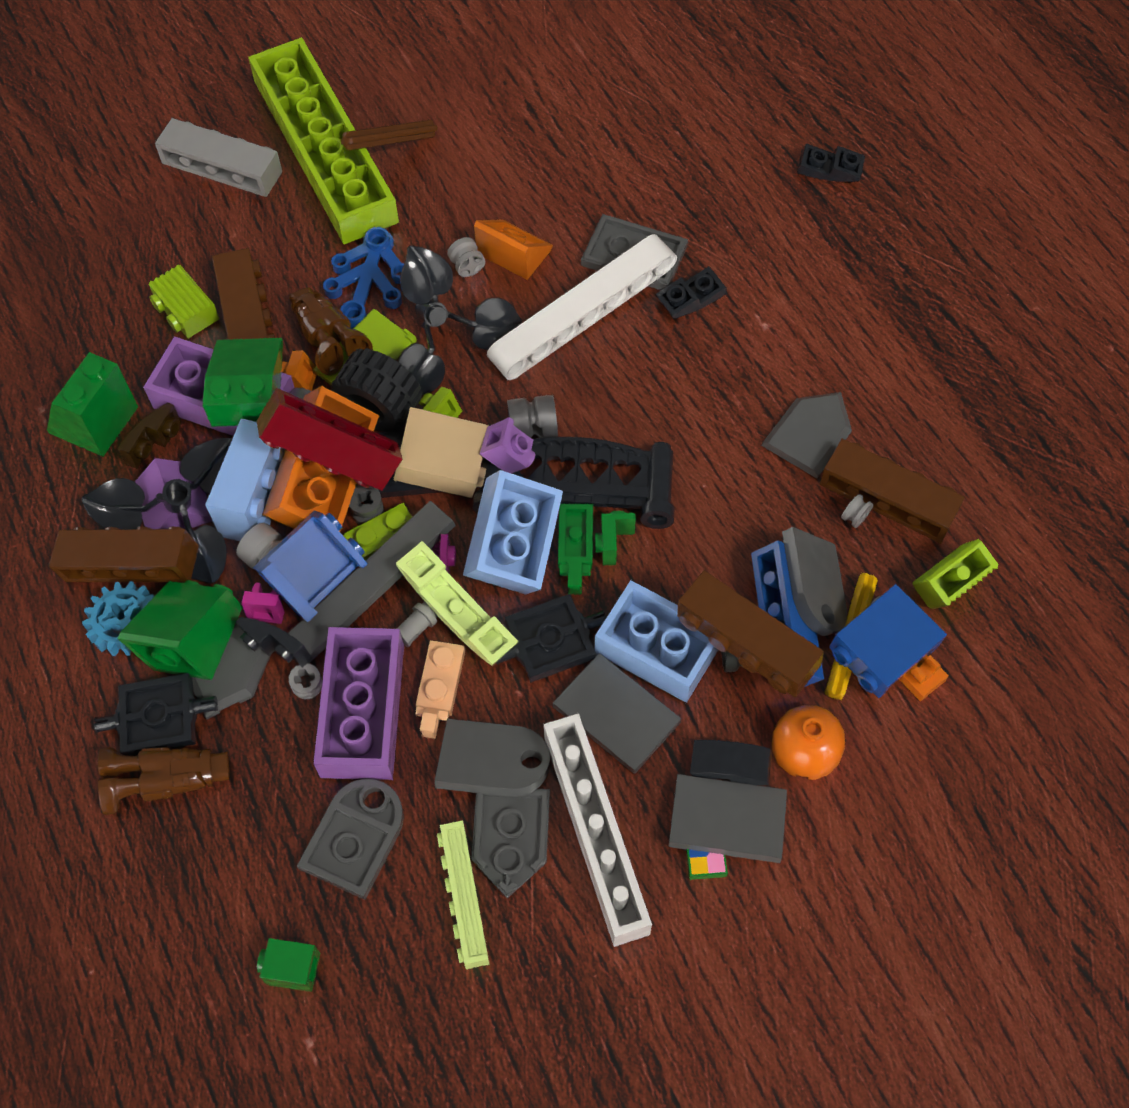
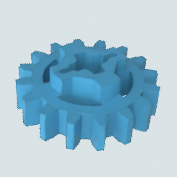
(106, 615)

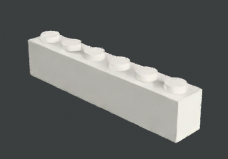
(597, 831)

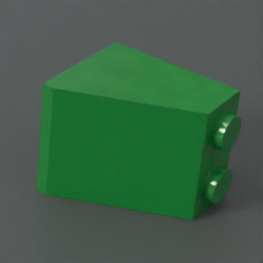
(92, 406)
(184, 628)

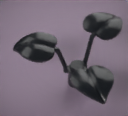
(421, 280)
(121, 501)

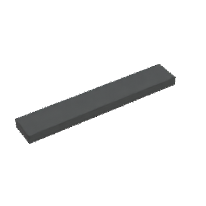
(372, 581)

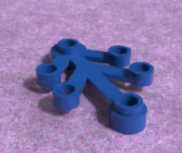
(366, 274)

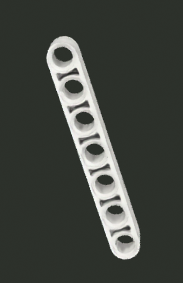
(581, 307)

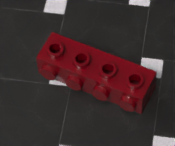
(328, 440)

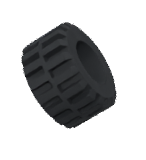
(379, 386)

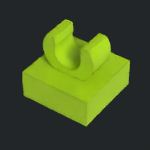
(442, 403)

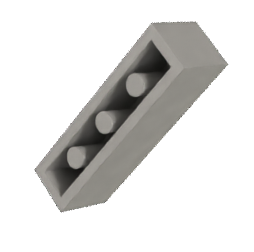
(219, 157)

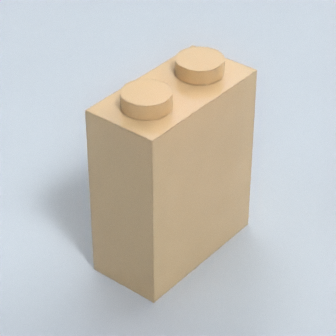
(442, 453)

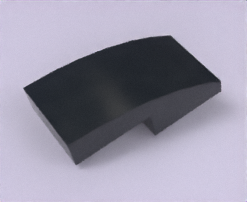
(839, 166)
(689, 296)
(270, 639)
(731, 761)

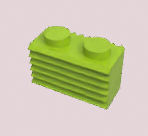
(183, 302)
(955, 574)

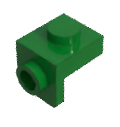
(611, 525)

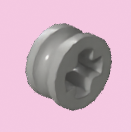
(857, 511)
(295, 677)

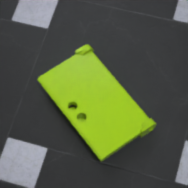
(383, 334)

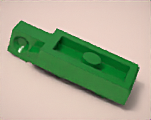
(575, 544)

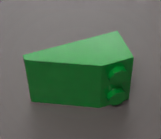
(241, 379)

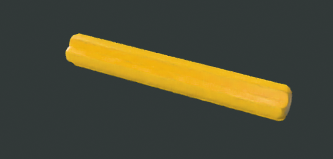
(861, 600)

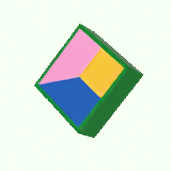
(705, 865)

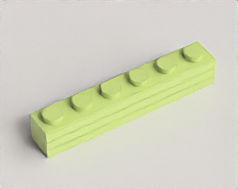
(465, 900)

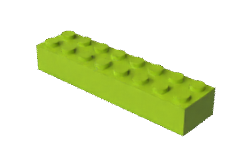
(313, 125)

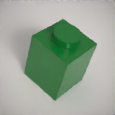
(288, 964)

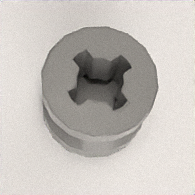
(466, 257)

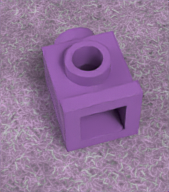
(507, 446)

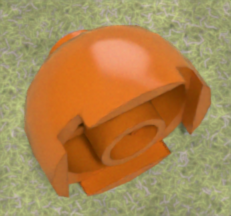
(808, 742)

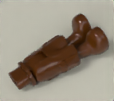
(323, 329)
(163, 773)

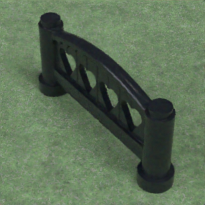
(647, 490)

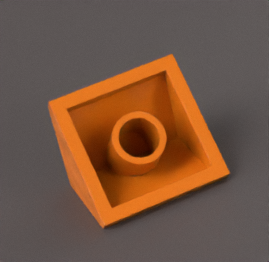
(510, 246)

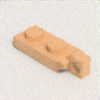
(438, 685)

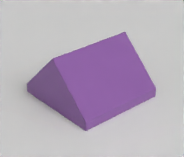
(152, 483)

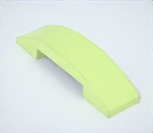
(454, 605)

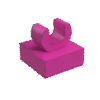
(263, 606)

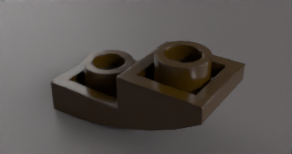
(153, 429)

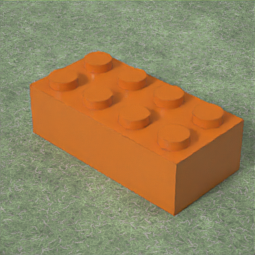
(308, 486)

